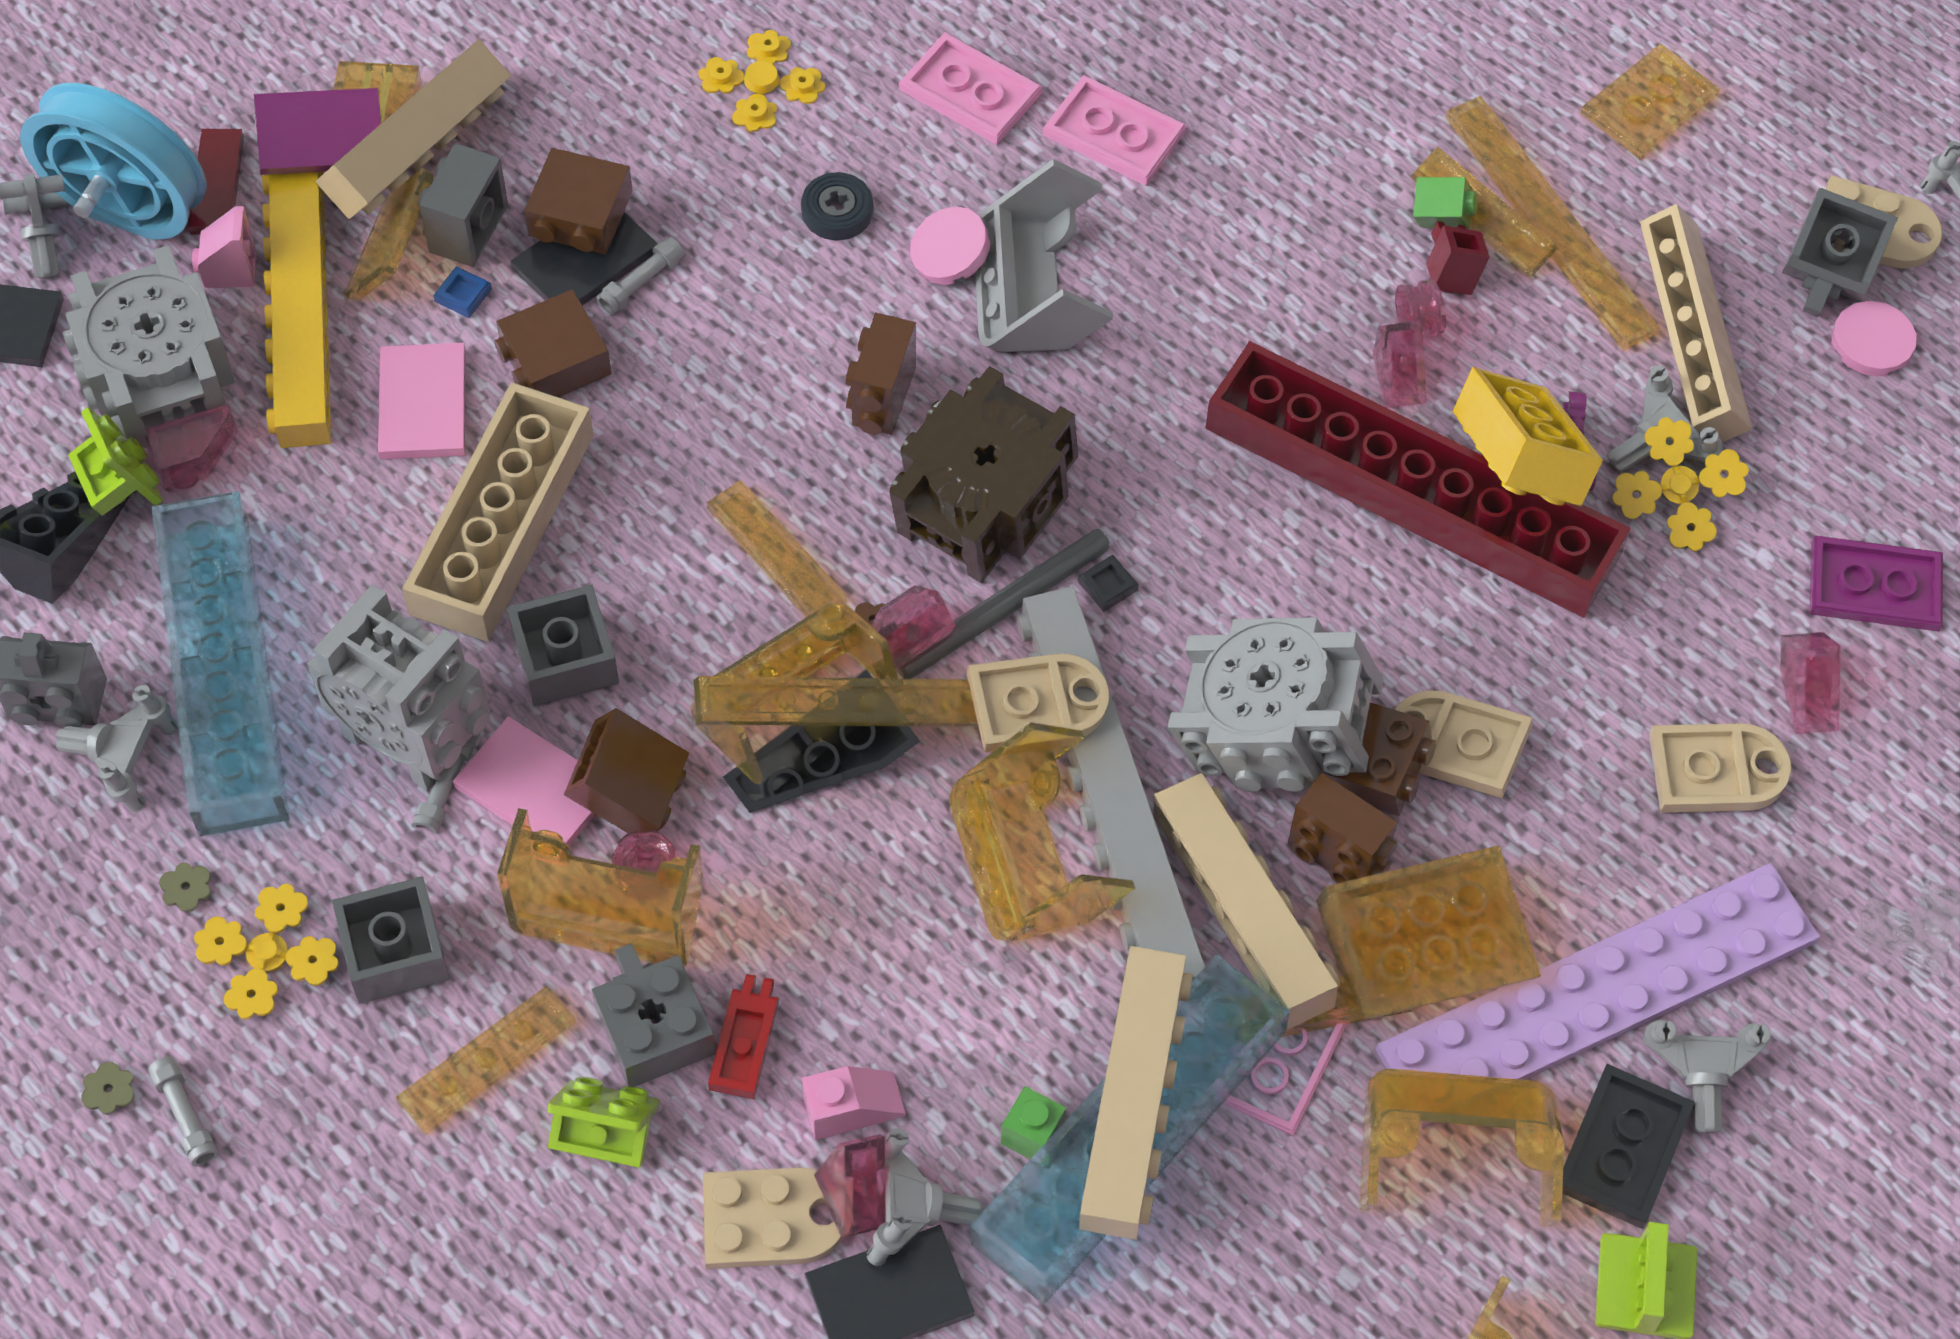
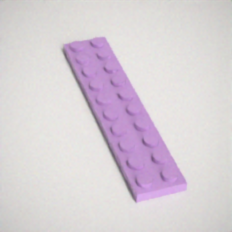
(1612, 984)

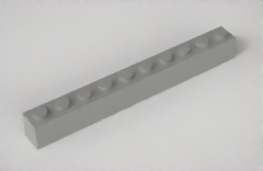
(1114, 794)

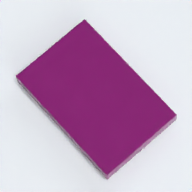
(312, 127)
(1876, 583)

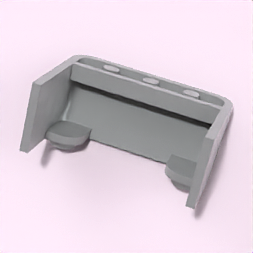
(1018, 280)

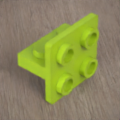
(112, 465)
(601, 1121)
(1646, 1284)

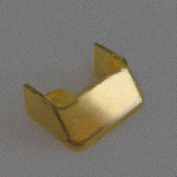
(799, 654)
(1010, 843)
(598, 902)
(1402, 1098)

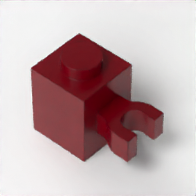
(1457, 258)

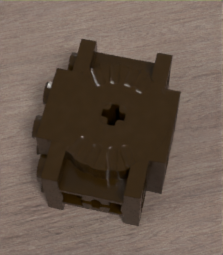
(984, 473)

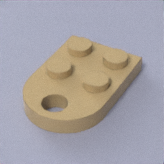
(1911, 214)
(1036, 691)
(1473, 739)
(1716, 767)
(764, 1218)

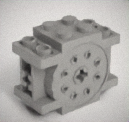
(146, 346)
(400, 687)
(1276, 703)

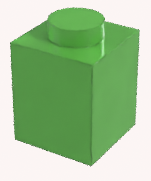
(1444, 200)
(1031, 1122)

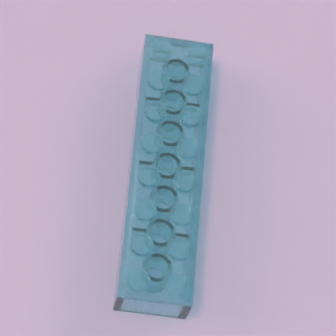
(219, 665)
(1036, 1218)

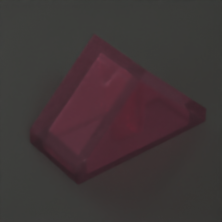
(1400, 363)
(855, 1185)

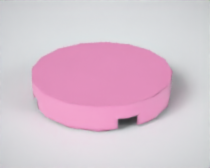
(950, 245)
(1874, 338)

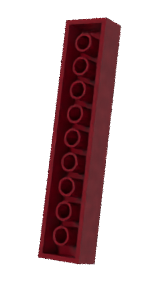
(1413, 478)

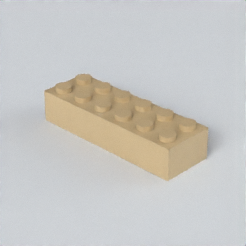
(498, 512)

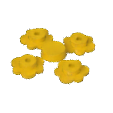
(761, 78)
(1680, 484)
(266, 951)

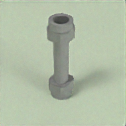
(615, 296)
(432, 813)
(197, 1141)

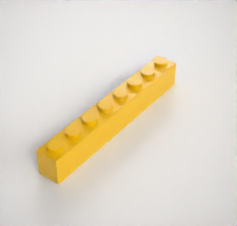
(297, 310)

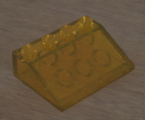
(1428, 932)

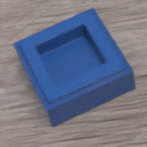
(462, 292)

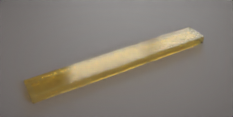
(1541, 207)
(833, 701)

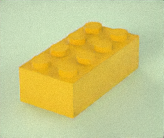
(1527, 437)

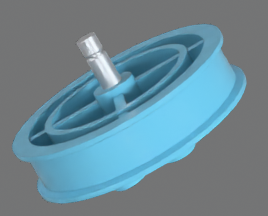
(114, 160)

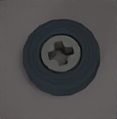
(826, 219)

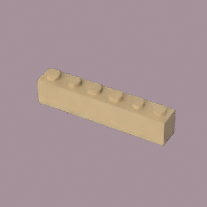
(413, 129)
(1695, 323)
(1245, 900)
(1133, 1093)

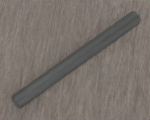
(1010, 599)

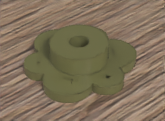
(184, 875)
(108, 1076)

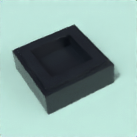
(1108, 583)

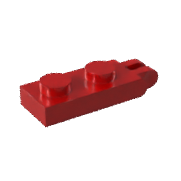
(744, 1039)

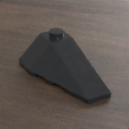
(51, 539)
(818, 757)

